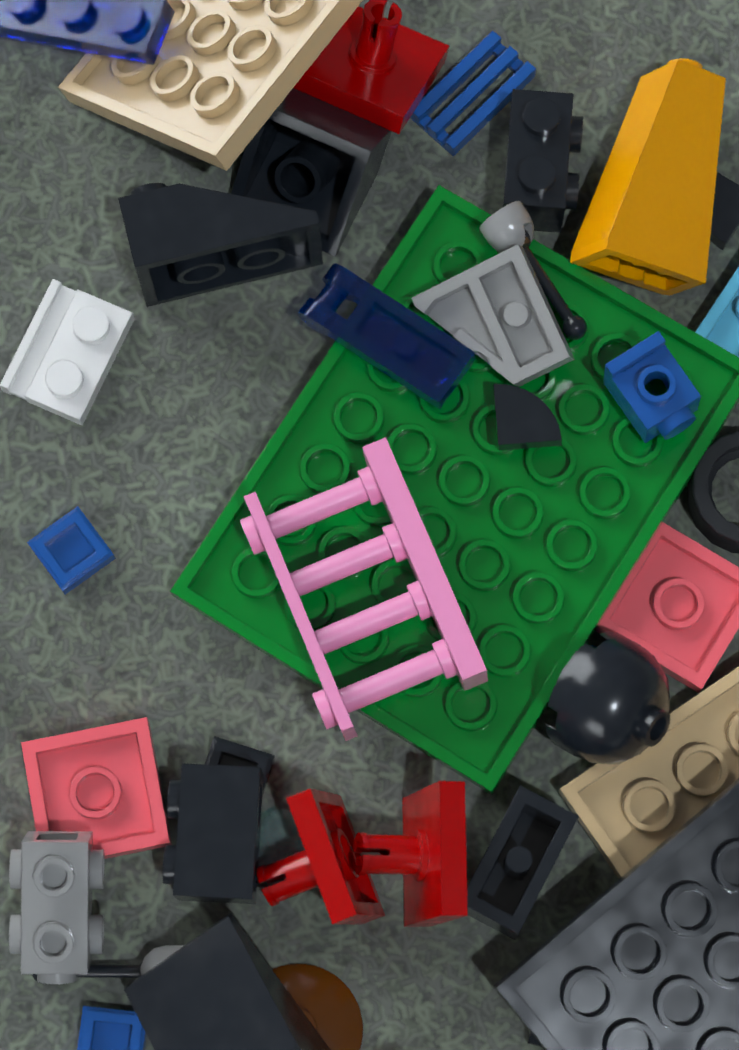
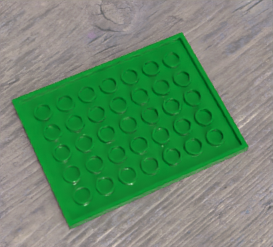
(523, 534)

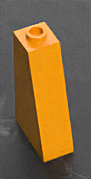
(658, 184)

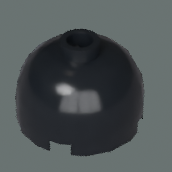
(610, 702)

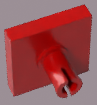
(375, 67)
(427, 854)
(324, 862)

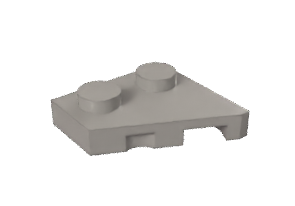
(500, 316)

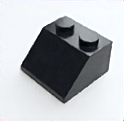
(314, 161)

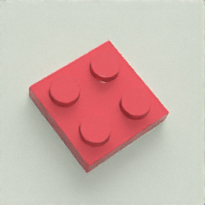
(678, 606)
(101, 784)

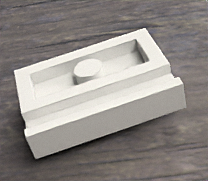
(67, 352)

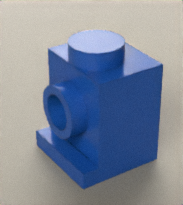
(651, 414)

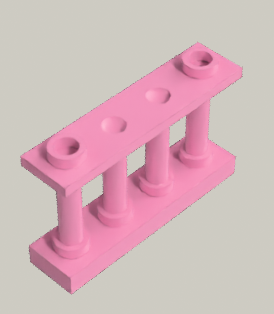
(425, 597)

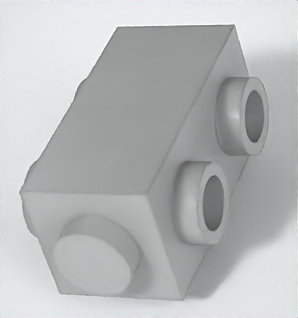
(56, 918)

